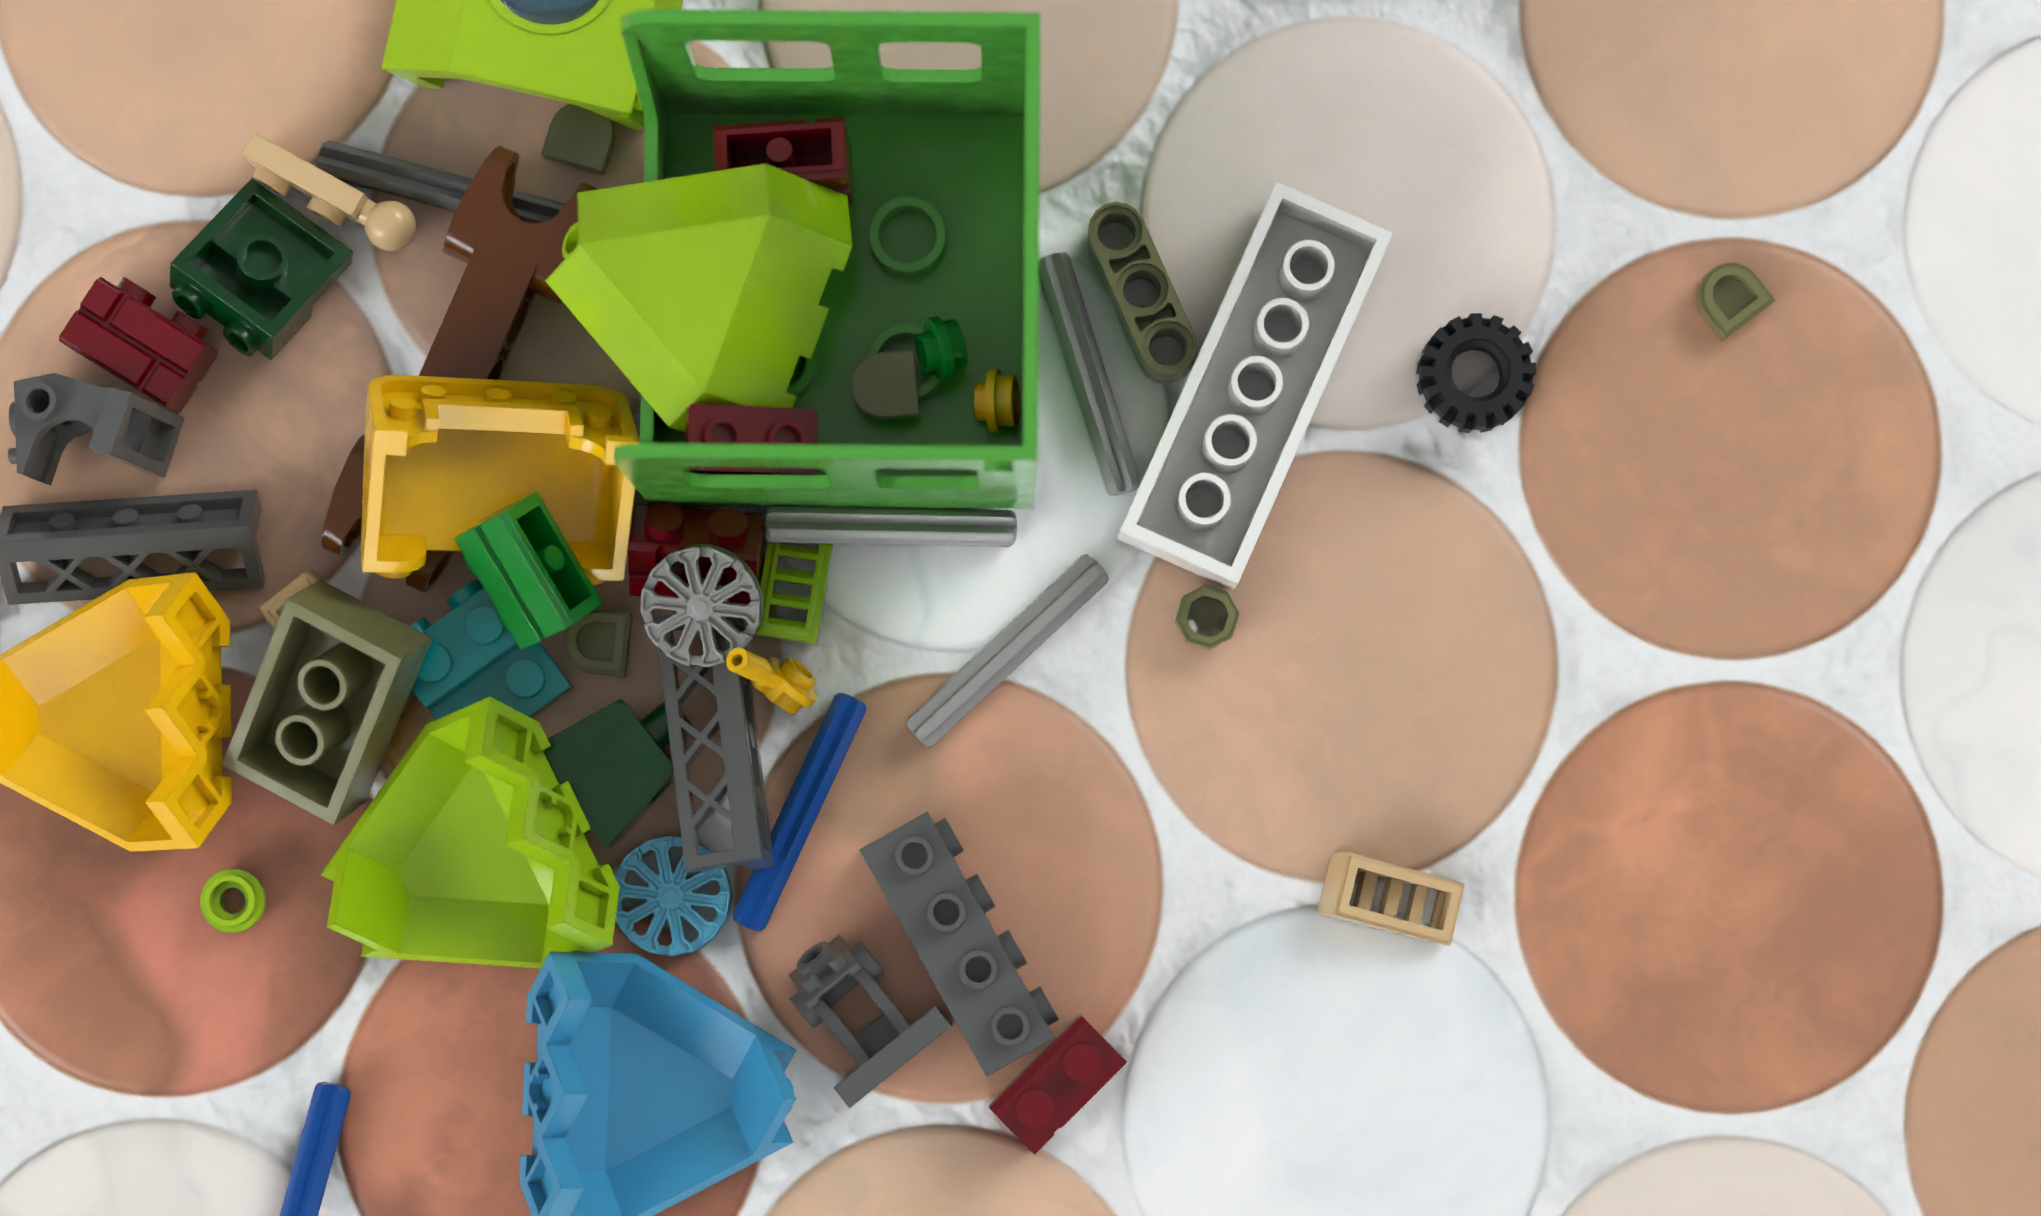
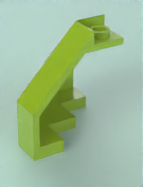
(705, 282)
(473, 852)

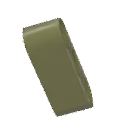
(1142, 262)

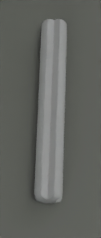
(1088, 374)
(890, 526)
(1007, 650)

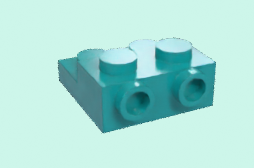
(480, 659)

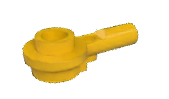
(782, 682)

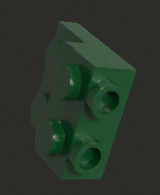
(257, 270)

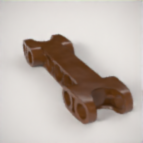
(502, 276)

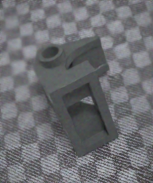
(121, 424)
(830, 973)

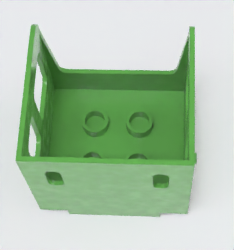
(936, 230)

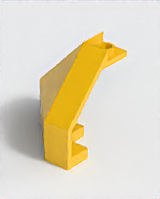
(124, 714)

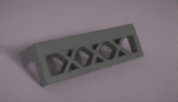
(125, 534)
(741, 762)

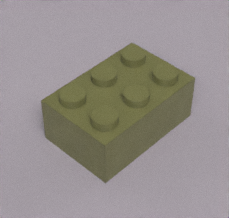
(326, 701)

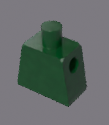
(614, 766)

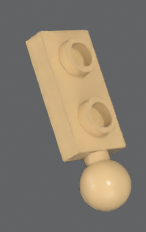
(387, 224)

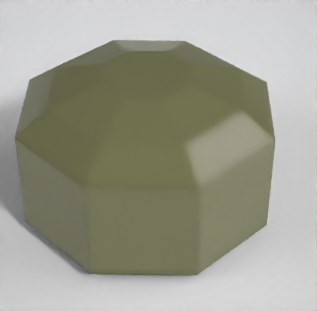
(1207, 617)

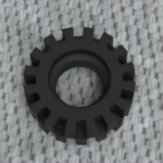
(1486, 336)

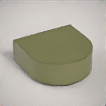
(579, 139)
(1730, 298)
(887, 385)
(600, 642)

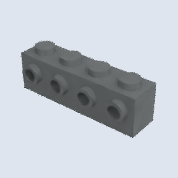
(958, 944)

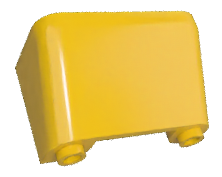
(466, 447)

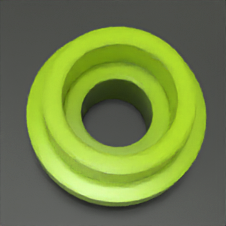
(213, 900)

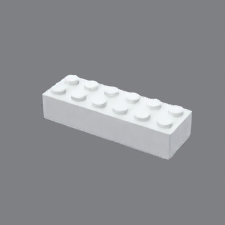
(1255, 386)

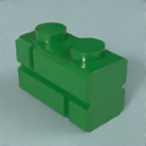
(528, 570)

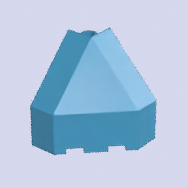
(642, 1089)

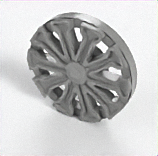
(701, 604)

